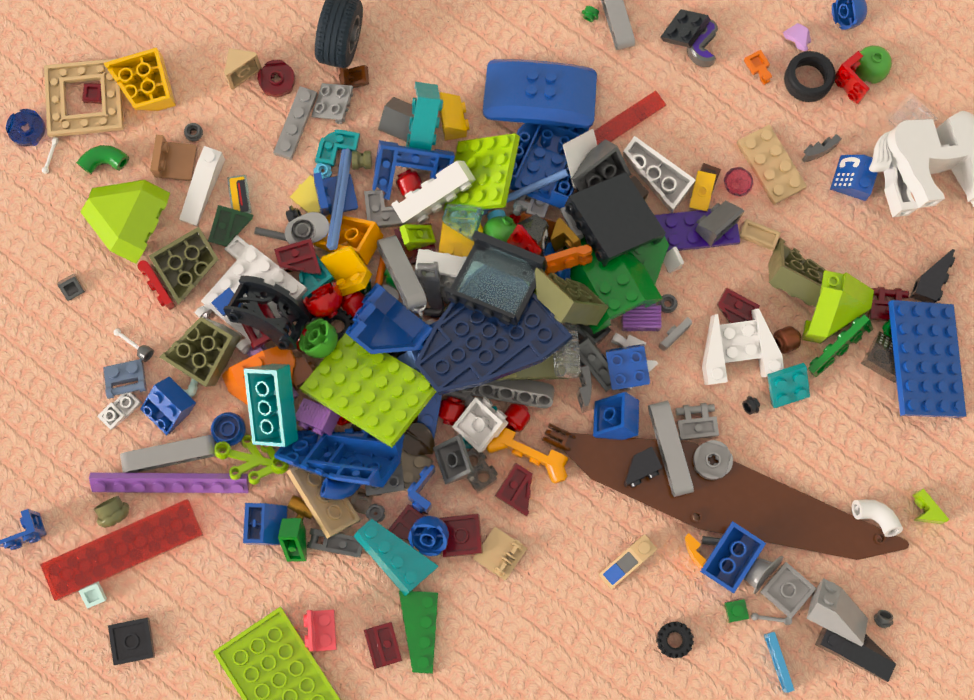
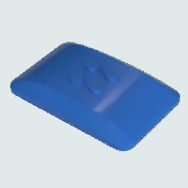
(540, 93)

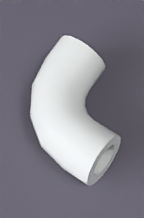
(878, 512)

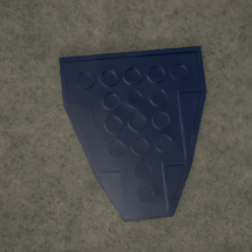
(476, 349)

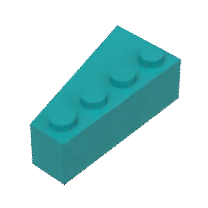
(394, 556)

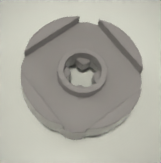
(721, 453)

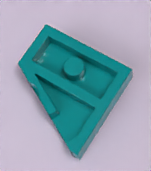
(314, 281)

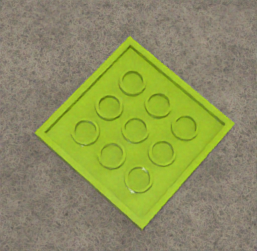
(492, 166)

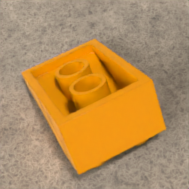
(356, 233)

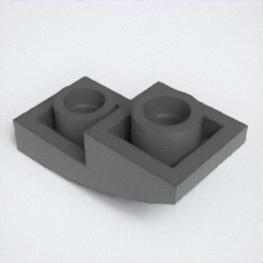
(819, 150)

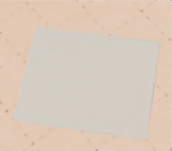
(578, 149)

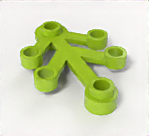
(252, 460)

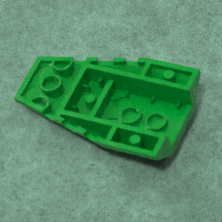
(619, 285)

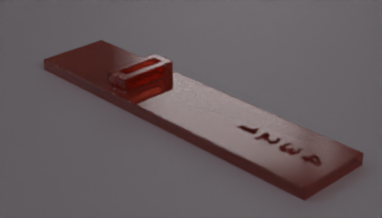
(630, 118)

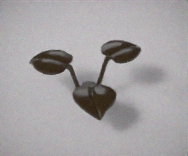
(417, 439)

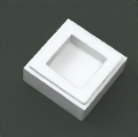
(236, 247)

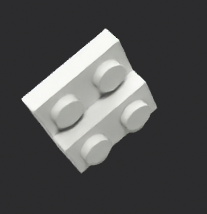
(480, 423)

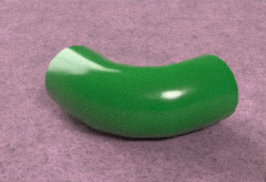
(102, 155)

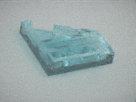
(463, 218)

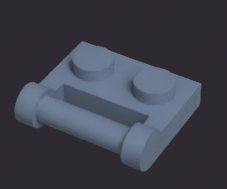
(122, 374)

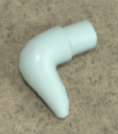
(192, 388)

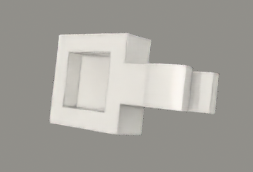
(622, 342)

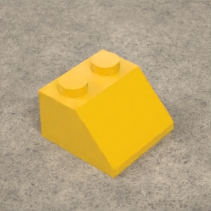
(452, 117)

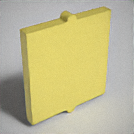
(306, 196)

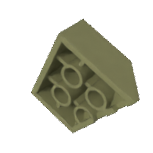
(795, 274)
(569, 299)
(203, 351)

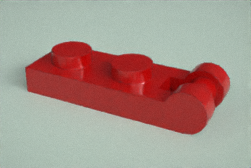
(155, 284)

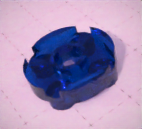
(30, 137)

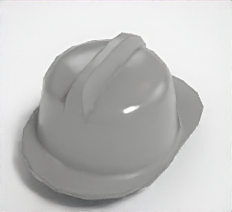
(307, 226)
(761, 571)

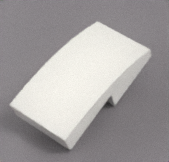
(119, 410)

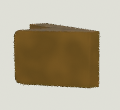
(563, 236)

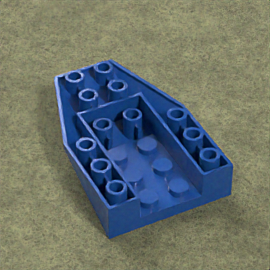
(542, 155)

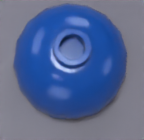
(849, 13)
(429, 535)

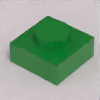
(736, 611)

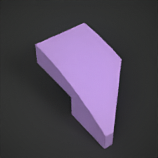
(799, 35)

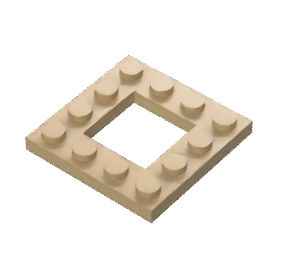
(55, 94)

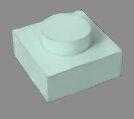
(92, 594)

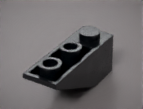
(929, 285)

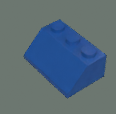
(733, 557)

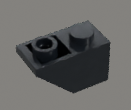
(641, 466)

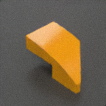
(692, 545)

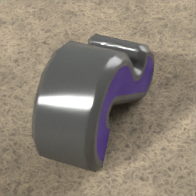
(697, 52)

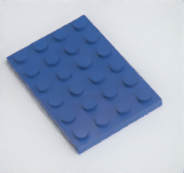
(927, 359)

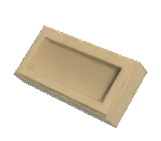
(759, 234)

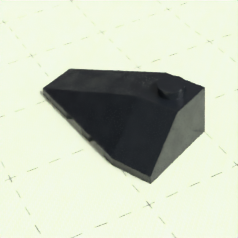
(868, 657)

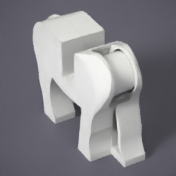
(918, 150)

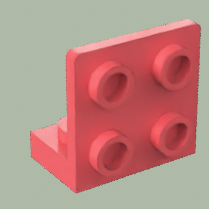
(320, 630)

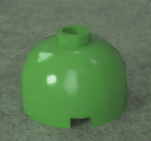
(874, 64)
(499, 227)
(319, 339)

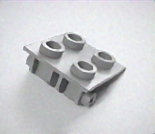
(333, 102)

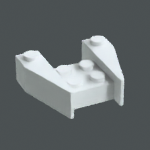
(738, 343)

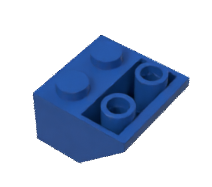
(167, 405)
(263, 523)

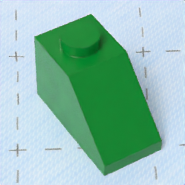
(293, 539)

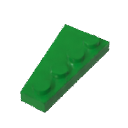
(841, 346)
(420, 618)

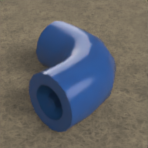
(337, 489)

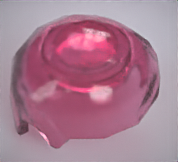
(738, 181)

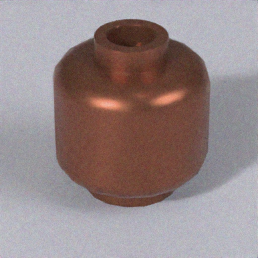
(787, 339)

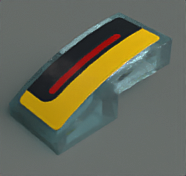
(239, 193)

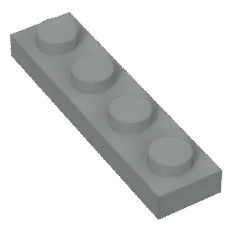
(295, 123)

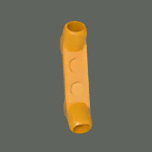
(554, 462)

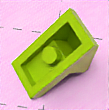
(417, 236)
(932, 512)

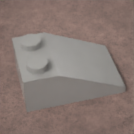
(837, 612)

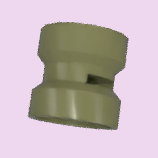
(361, 160)

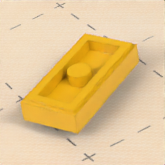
(702, 191)

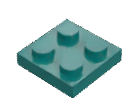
(788, 385)

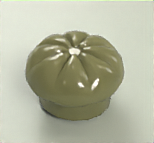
(111, 512)

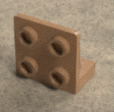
(173, 159)

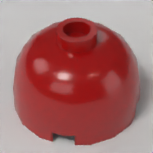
(325, 301)

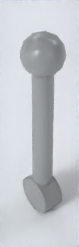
(787, 620)

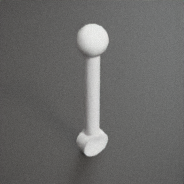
(45, 170)

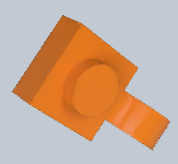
(758, 64)

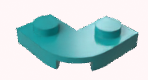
(333, 142)

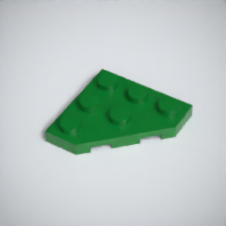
(652, 257)

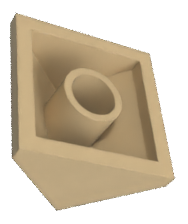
(240, 66)

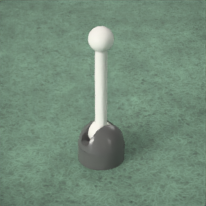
(143, 352)

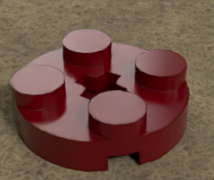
(273, 88)

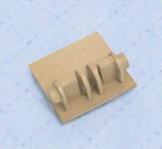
(500, 553)

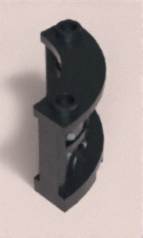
(251, 314)

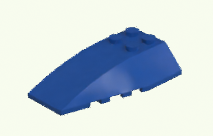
(344, 456)

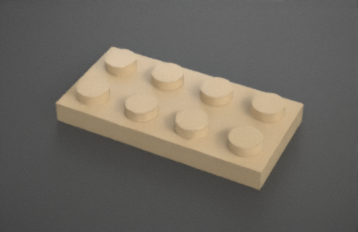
(771, 164)
(330, 514)

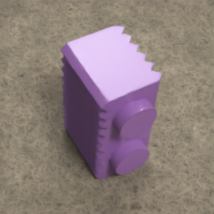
(642, 319)
(317, 417)

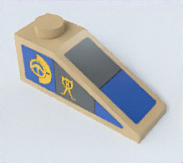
(628, 561)

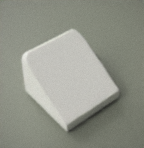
(673, 260)

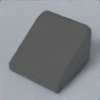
(70, 287)

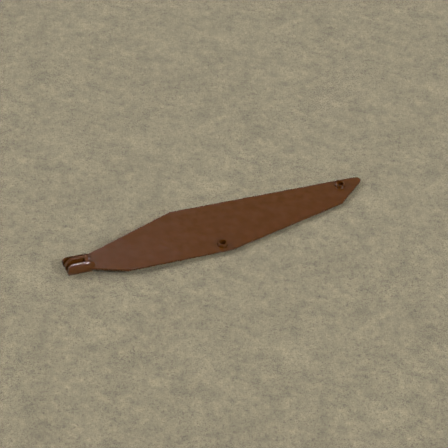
(742, 496)

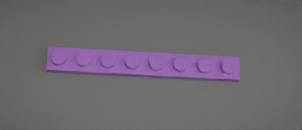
(168, 483)

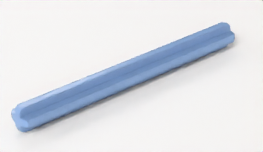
(339, 199)

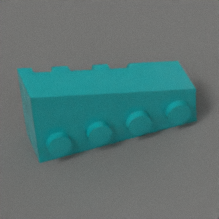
(425, 117)

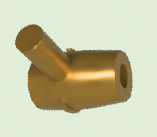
(299, 506)

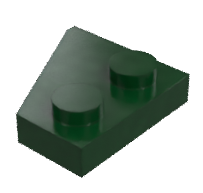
(227, 225)

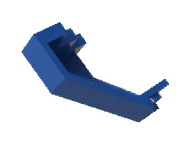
(387, 325)

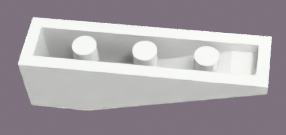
(202, 184)

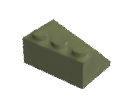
(184, 263)

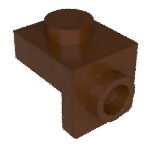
(354, 76)

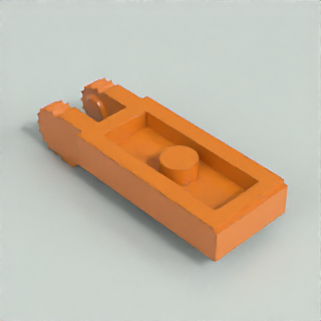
(568, 258)

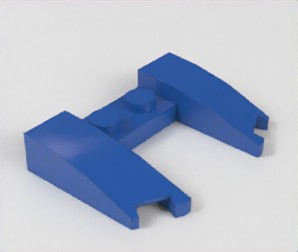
(392, 155)

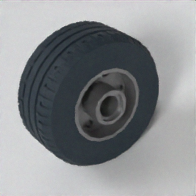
(338, 32)

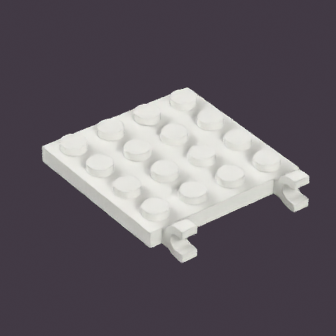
(253, 264)

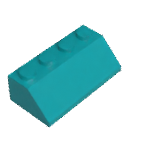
(271, 405)

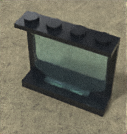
(496, 279)

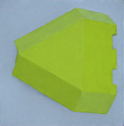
(125, 215)
(839, 304)

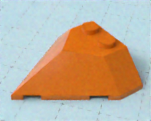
(234, 375)

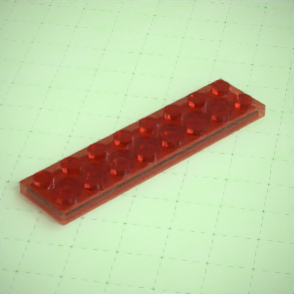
(121, 549)

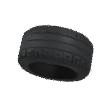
(815, 60)

